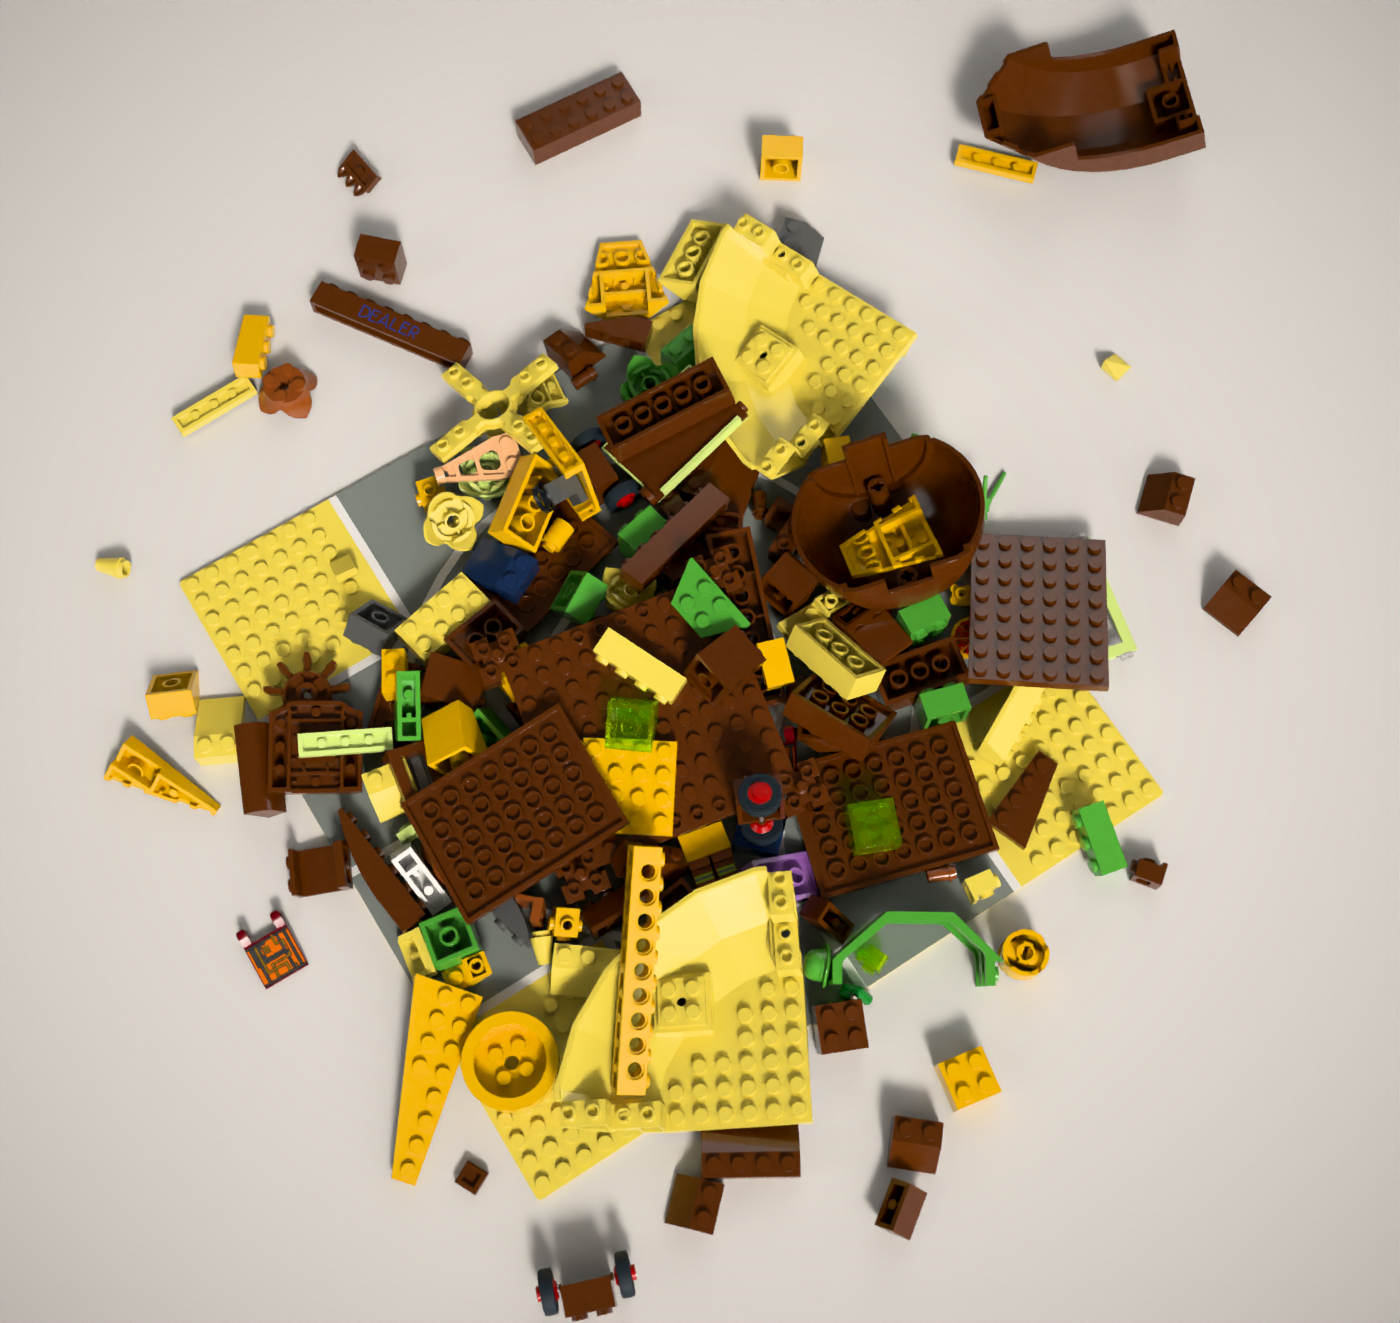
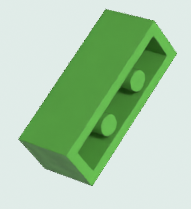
(1098, 838)

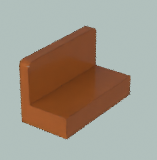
(538, 908)

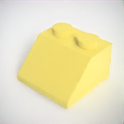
(384, 791)

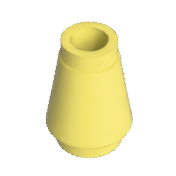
(114, 567)
(542, 945)

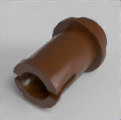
(584, 377)
(759, 505)

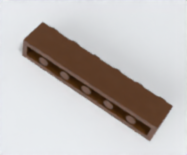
(673, 538)

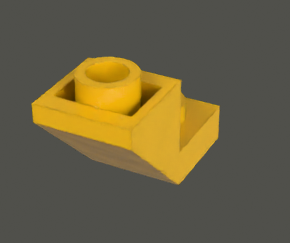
(469, 973)

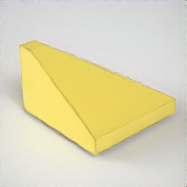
(1115, 367)

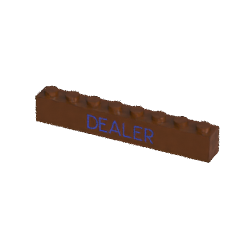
(390, 326)

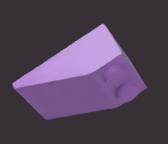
(802, 874)

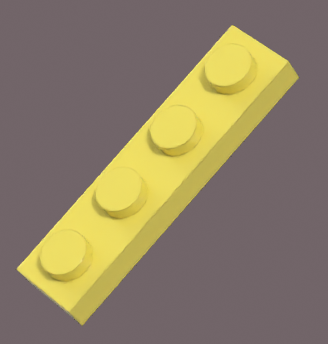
(214, 405)

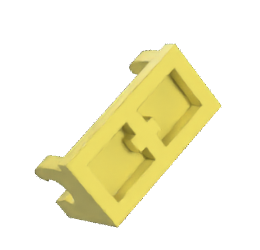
(416, 954)

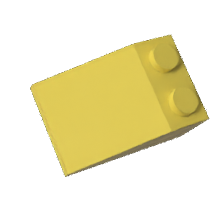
(215, 729)

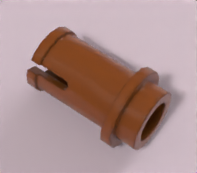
(941, 874)

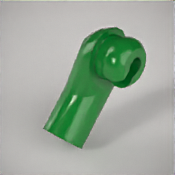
(858, 991)

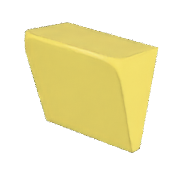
(343, 568)

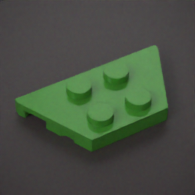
(704, 604)

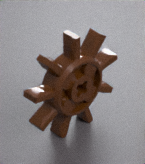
(307, 681)

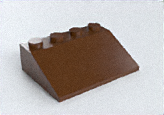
(727, 474)
(843, 723)
(751, 1153)

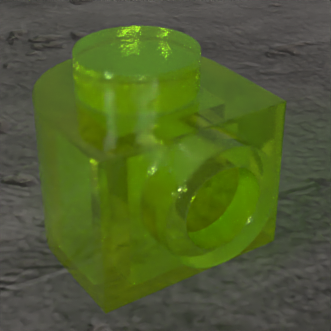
(872, 960)

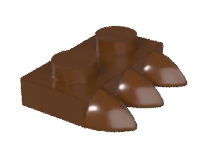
(359, 173)

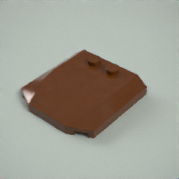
(312, 775)

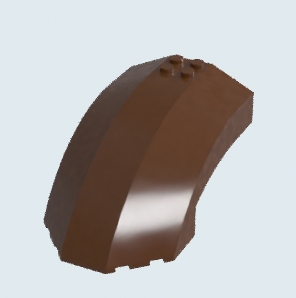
(1094, 108)

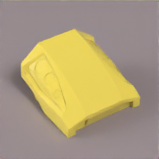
(546, 395)

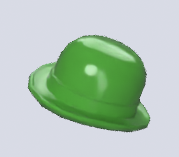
(817, 964)

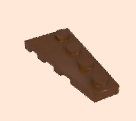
(1022, 804)

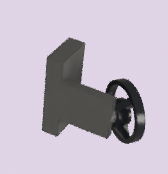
(559, 490)

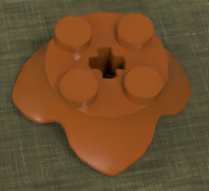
(293, 401)

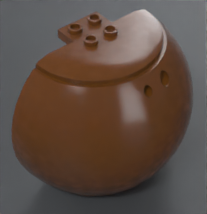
(865, 487)

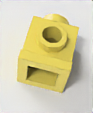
(981, 886)

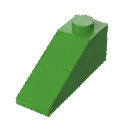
(407, 706)

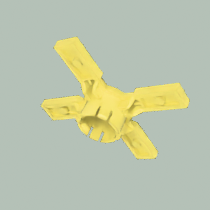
(486, 406)

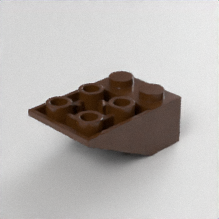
(872, 631)

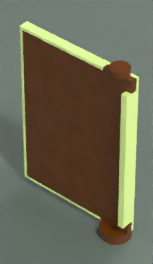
(671, 460)

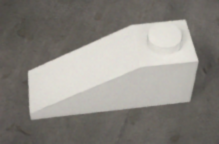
(420, 877)

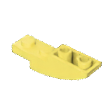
(823, 606)

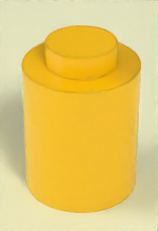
(557, 535)

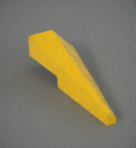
(144, 769)

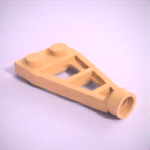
(507, 452)

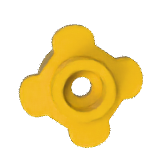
(956, 599)

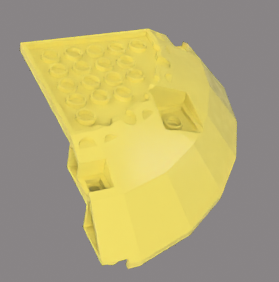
(819, 341)
(734, 1046)

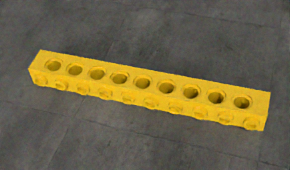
(625, 1031)

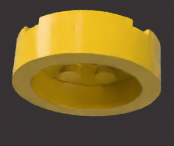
(489, 1048)

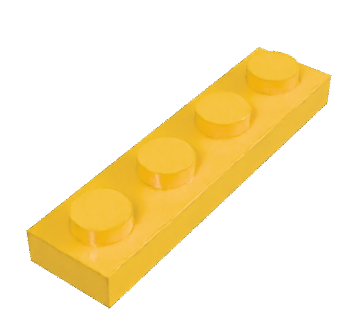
(996, 163)

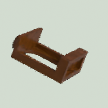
(394, 759)

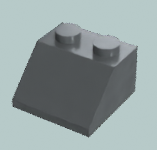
(802, 239)
(373, 627)

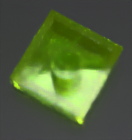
(873, 826)

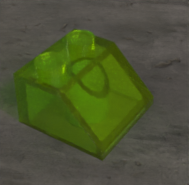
(631, 724)

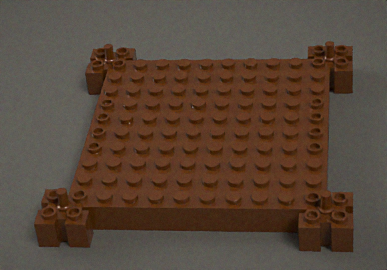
(712, 742)

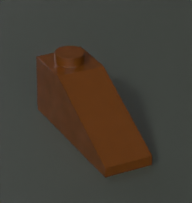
(625, 332)

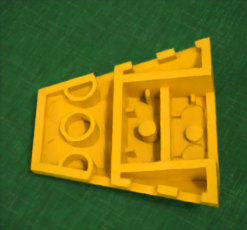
(624, 282)
(892, 543)

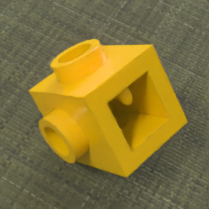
(427, 491)
(559, 916)

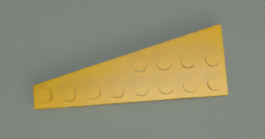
(436, 1036)

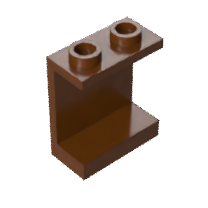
(319, 870)

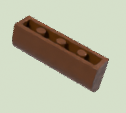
(252, 759)

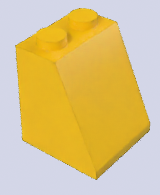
(451, 737)

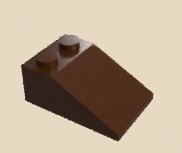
(484, 623)

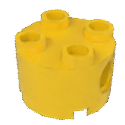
(1023, 954)

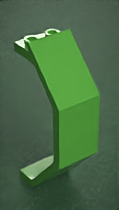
(985, 958)

